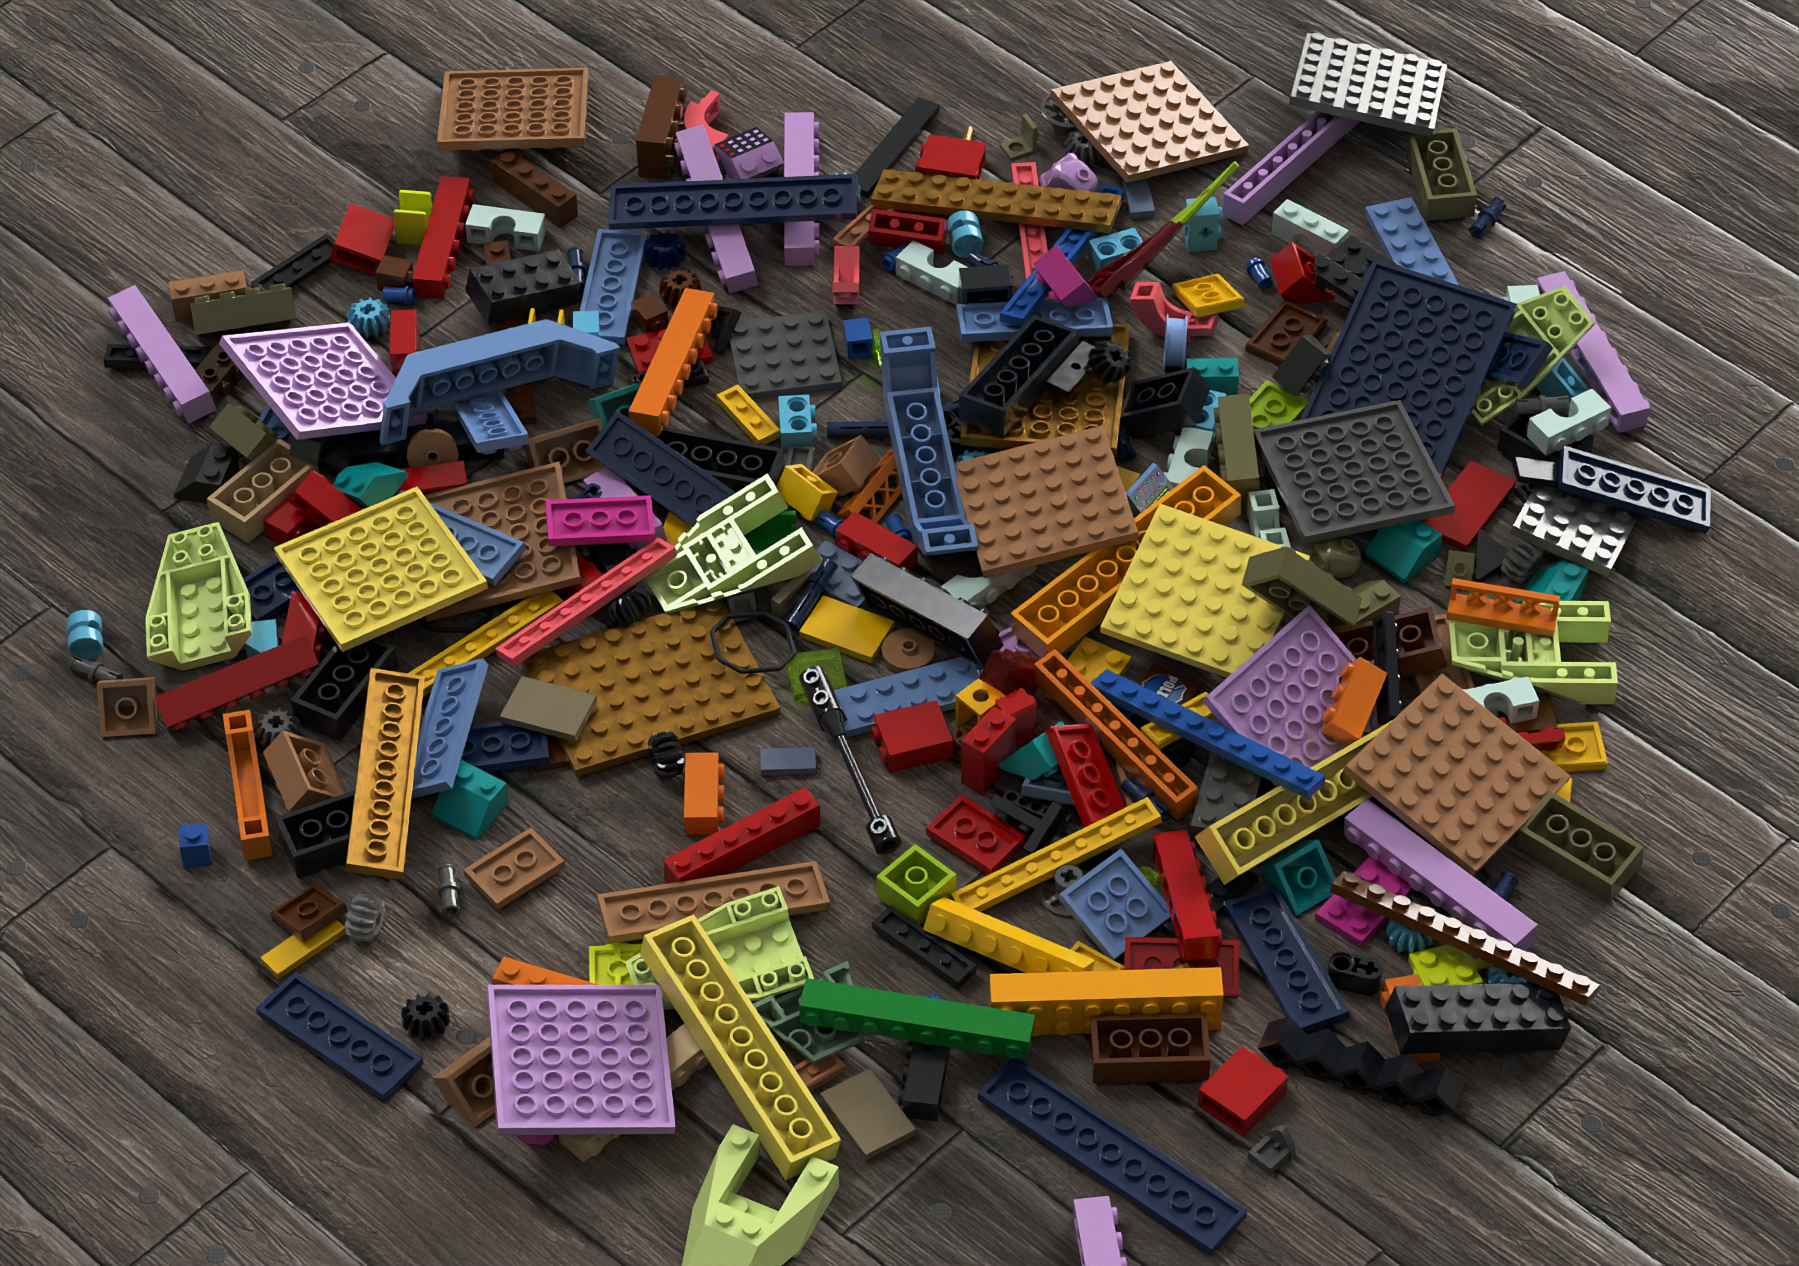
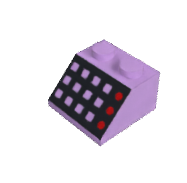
(749, 155)

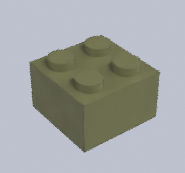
(243, 431)

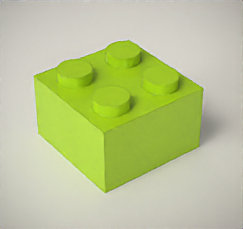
(915, 883)

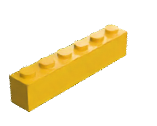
(1001, 940)

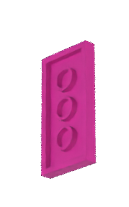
(599, 520)
(1354, 921)

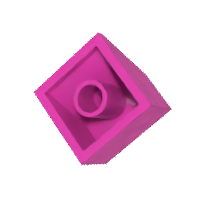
(1063, 279)

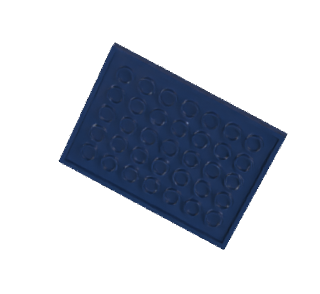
(1415, 345)

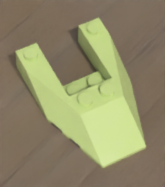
(719, 561)
(1517, 654)
(745, 1233)

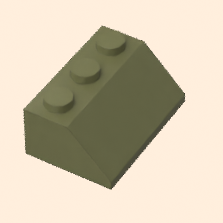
(1376, 599)

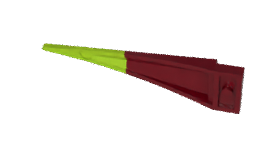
(1131, 264)

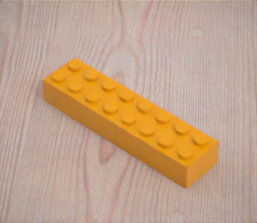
(1069, 999)

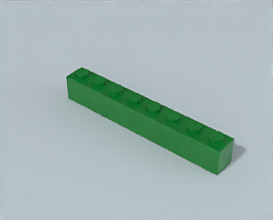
(916, 1018)

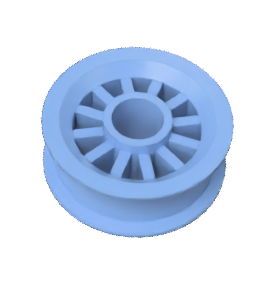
(1175, 342)

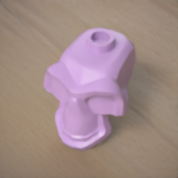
(1070, 174)

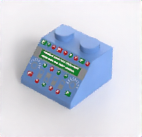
(1148, 489)

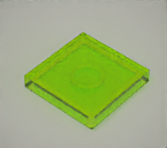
(827, 659)

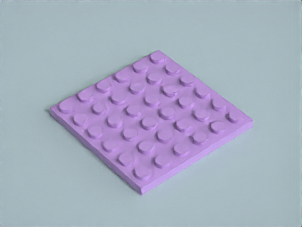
(316, 378)
(1286, 690)
(580, 1060)

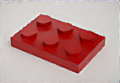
(644, 346)
(975, 835)

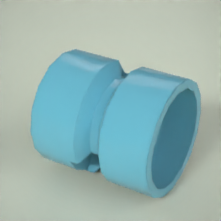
(964, 233)
(85, 634)

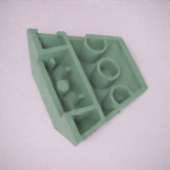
(811, 1041)

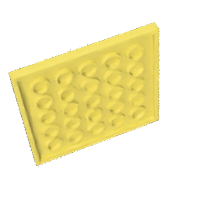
(380, 568)
(1189, 596)

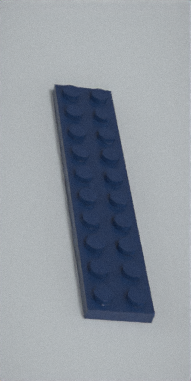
(733, 201)
(1112, 1155)

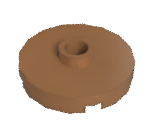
(429, 442)
(907, 651)

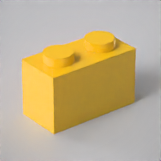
(805, 491)

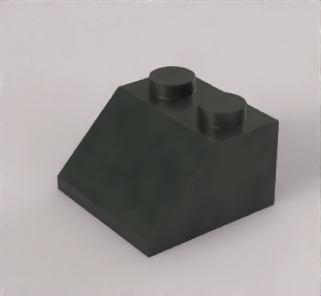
(1301, 365)
(207, 473)

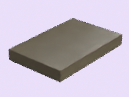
(548, 708)
(868, 1114)

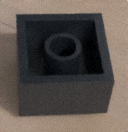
(985, 284)

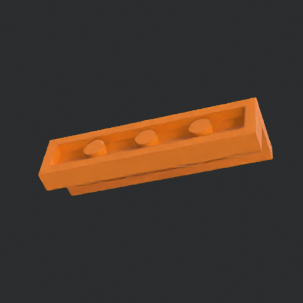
(872, 484)
(1503, 611)

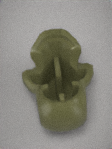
(1335, 556)

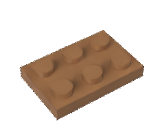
(514, 868)

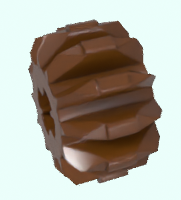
(674, 284)

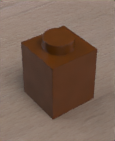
(394, 273)
(649, 314)

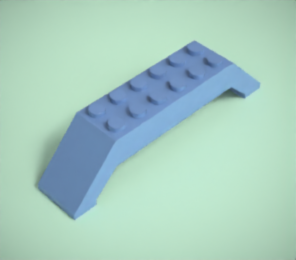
(494, 364)
(922, 443)

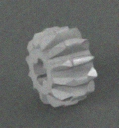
(365, 917)

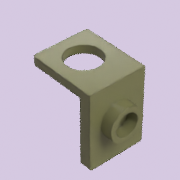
(1027, 140)
(1459, 566)

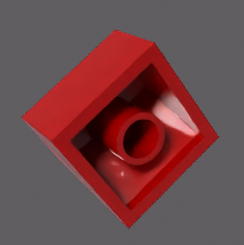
(1294, 275)

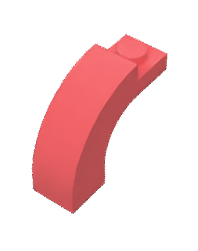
(704, 114)
(846, 275)
(1152, 307)

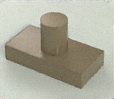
(788, 594)

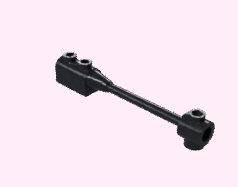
(831, 719)

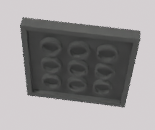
(785, 355)
(1574, 528)

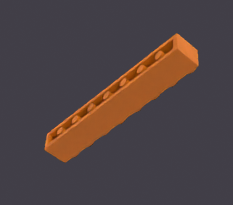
(673, 360)
(1117, 734)

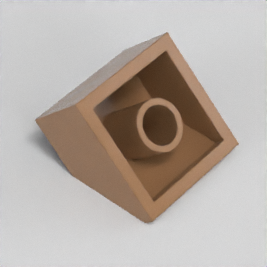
(847, 466)
(127, 706)

